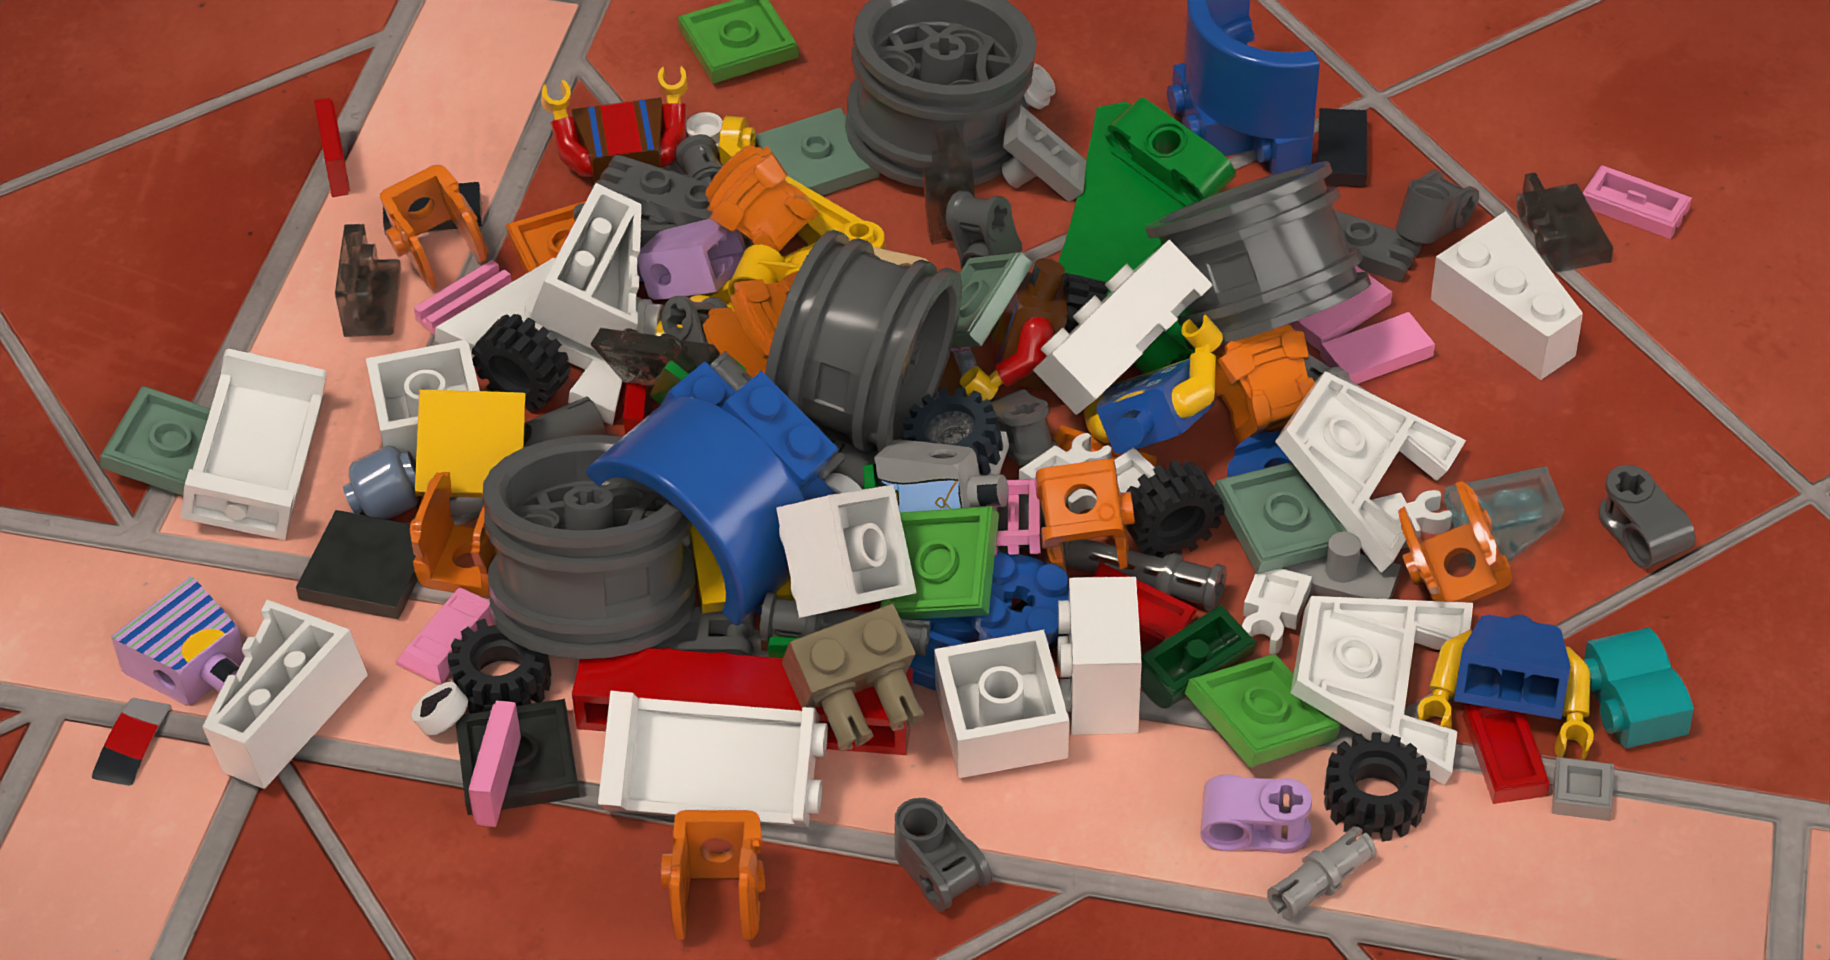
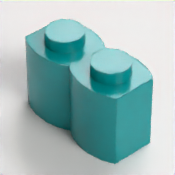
(1637, 688)

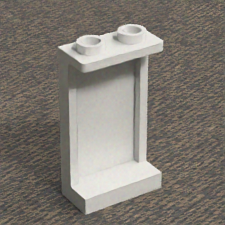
(254, 445)
(711, 758)

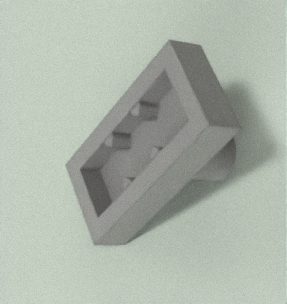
(1041, 154)
(1348, 572)

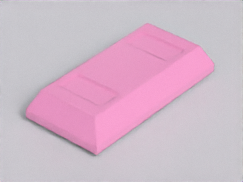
(429, 650)

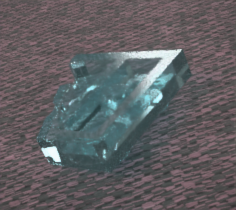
(1518, 505)

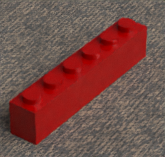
(715, 680)

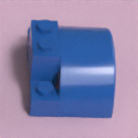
(1244, 94)
(727, 469)

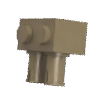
(848, 659)

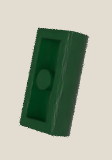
(1196, 650)

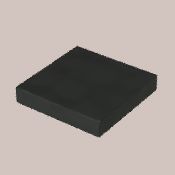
(361, 566)
(544, 760)

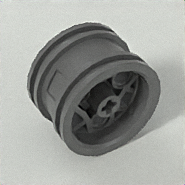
(936, 69)
(1266, 251)
(863, 338)
(580, 561)

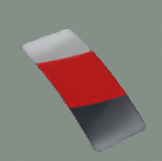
(129, 741)

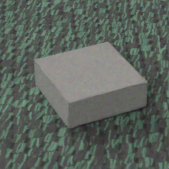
(1582, 788)

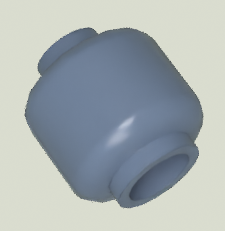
(382, 483)

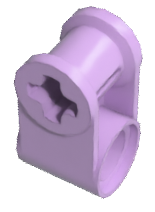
(1251, 813)

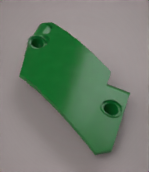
(1136, 172)

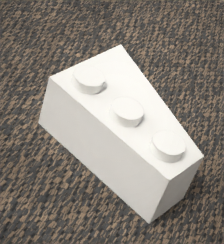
(595, 271)
(1508, 296)
(1119, 327)
(282, 693)

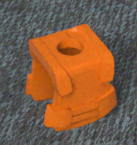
(757, 199)
(444, 204)
(751, 328)
(1263, 380)
(1107, 518)
(440, 542)
(1429, 558)
(693, 860)

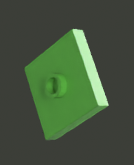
(737, 38)
(949, 562)
(1257, 711)

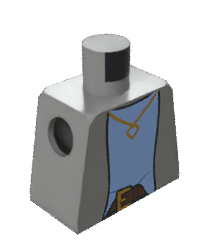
(937, 477)

